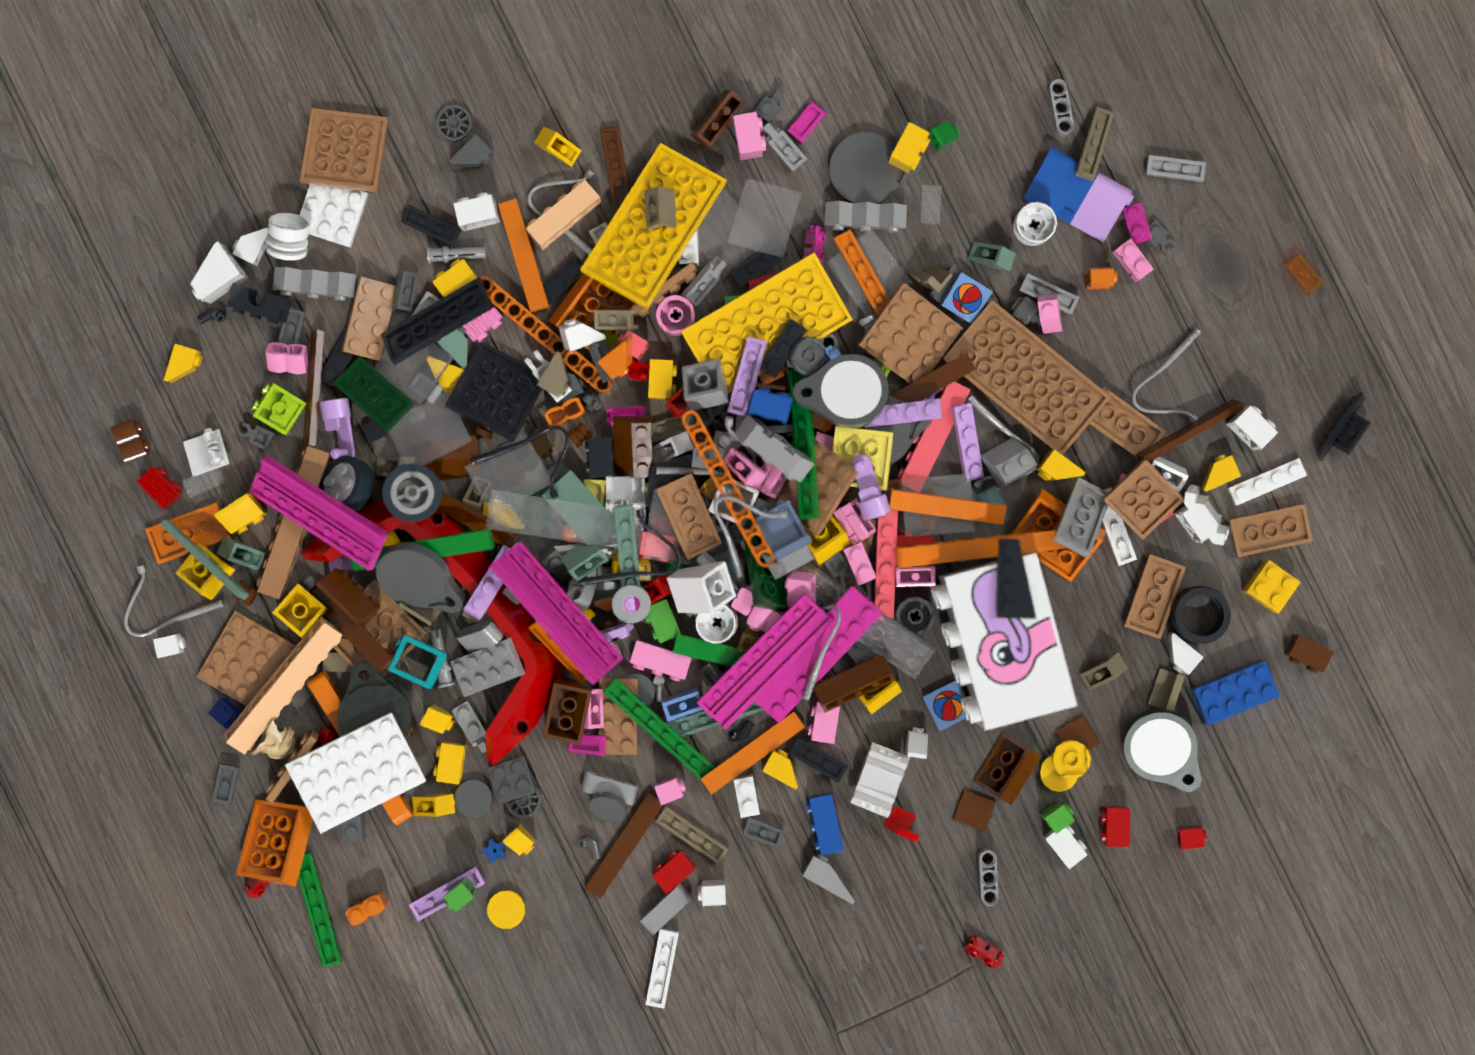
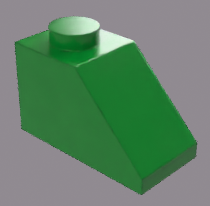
(943, 136)

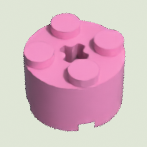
(667, 309)

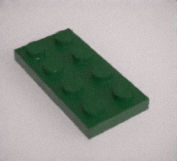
(373, 394)
(765, 590)

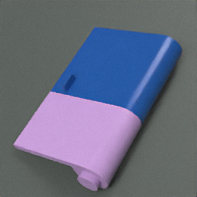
(1075, 200)

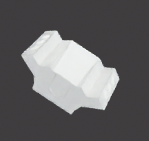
(1201, 518)
(879, 779)

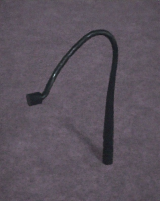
(495, 453)
(617, 576)

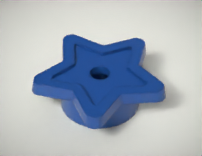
(499, 850)

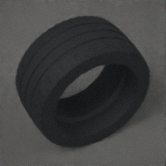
(1223, 615)

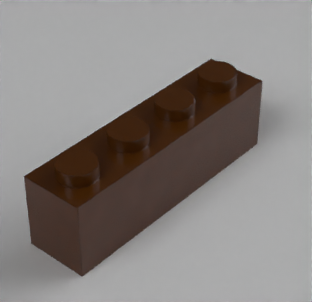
(853, 683)

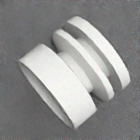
(1039, 214)
(288, 236)
(717, 634)

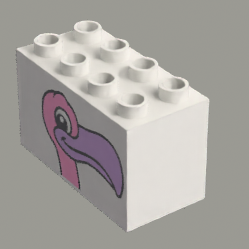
(1007, 663)

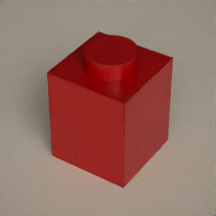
(1191, 837)

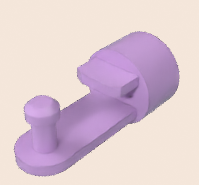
(336, 417)
(873, 502)

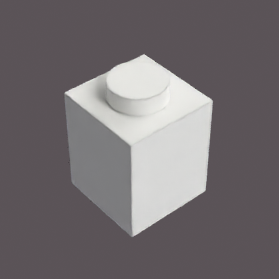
(169, 645)

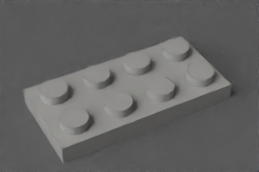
(1082, 517)
(487, 667)

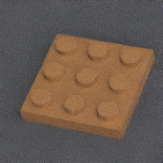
(1143, 499)

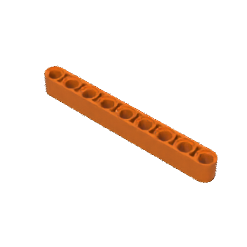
(538, 327)
(727, 479)
(973, 548)
(330, 700)

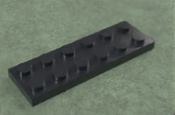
(437, 321)

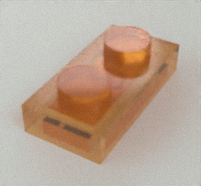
(1303, 274)

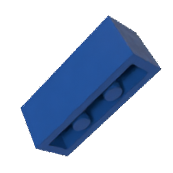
(825, 824)

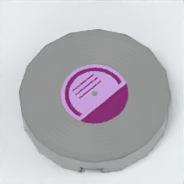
(631, 603)

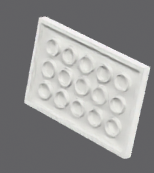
(355, 772)

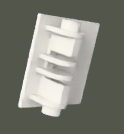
(206, 452)
(625, 491)

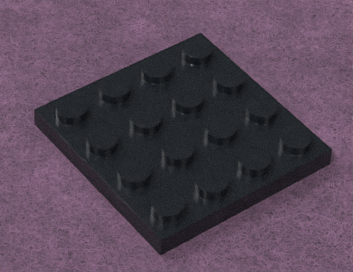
(495, 392)

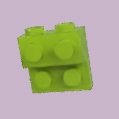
(277, 407)

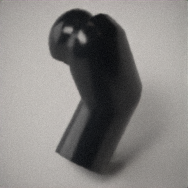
(212, 313)
(741, 733)

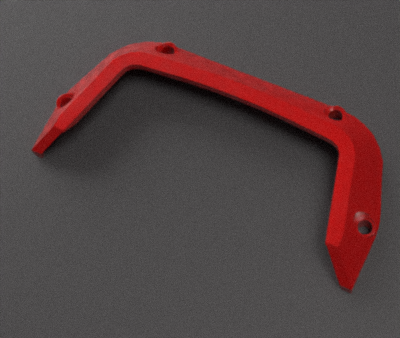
(535, 687)

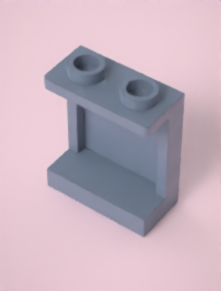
(783, 534)

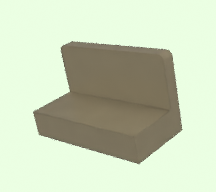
(660, 208)
(933, 278)
(614, 320)
(426, 615)
(1166, 689)

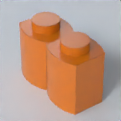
(1100, 278)
(570, 410)
(363, 909)

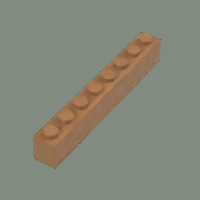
(290, 534)

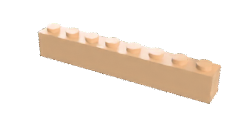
(282, 685)

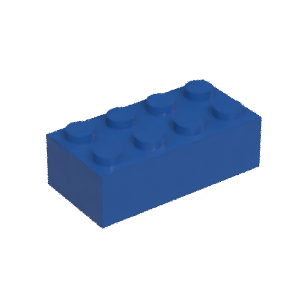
(770, 406)
(1234, 692)

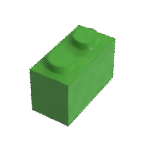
(663, 621)
(1058, 816)
(460, 894)

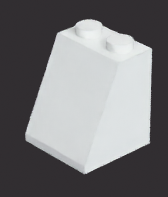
(217, 274)
(701, 588)

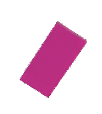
(806, 122)
(590, 745)

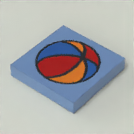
(966, 298)
(946, 705)

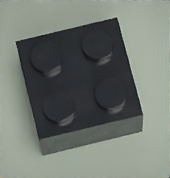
(601, 457)

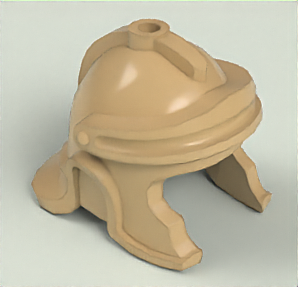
(275, 742)

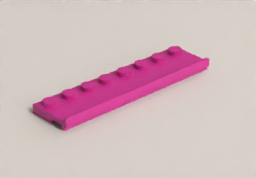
(318, 512)
(556, 612)
(765, 661)
(787, 690)

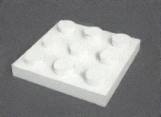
(334, 213)

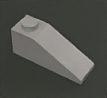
(823, 874)

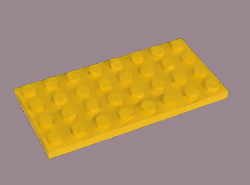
(641, 259)
(796, 293)

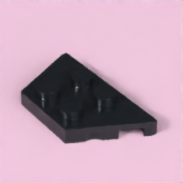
(656, 481)

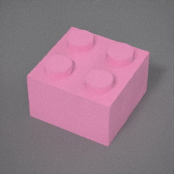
(748, 135)

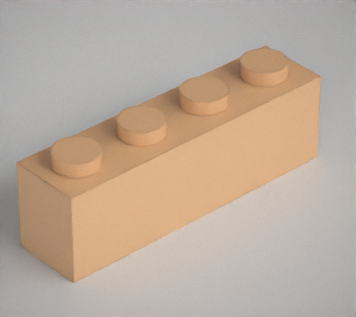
(563, 214)

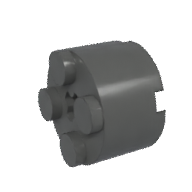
(924, 611)

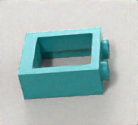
(441, 657)

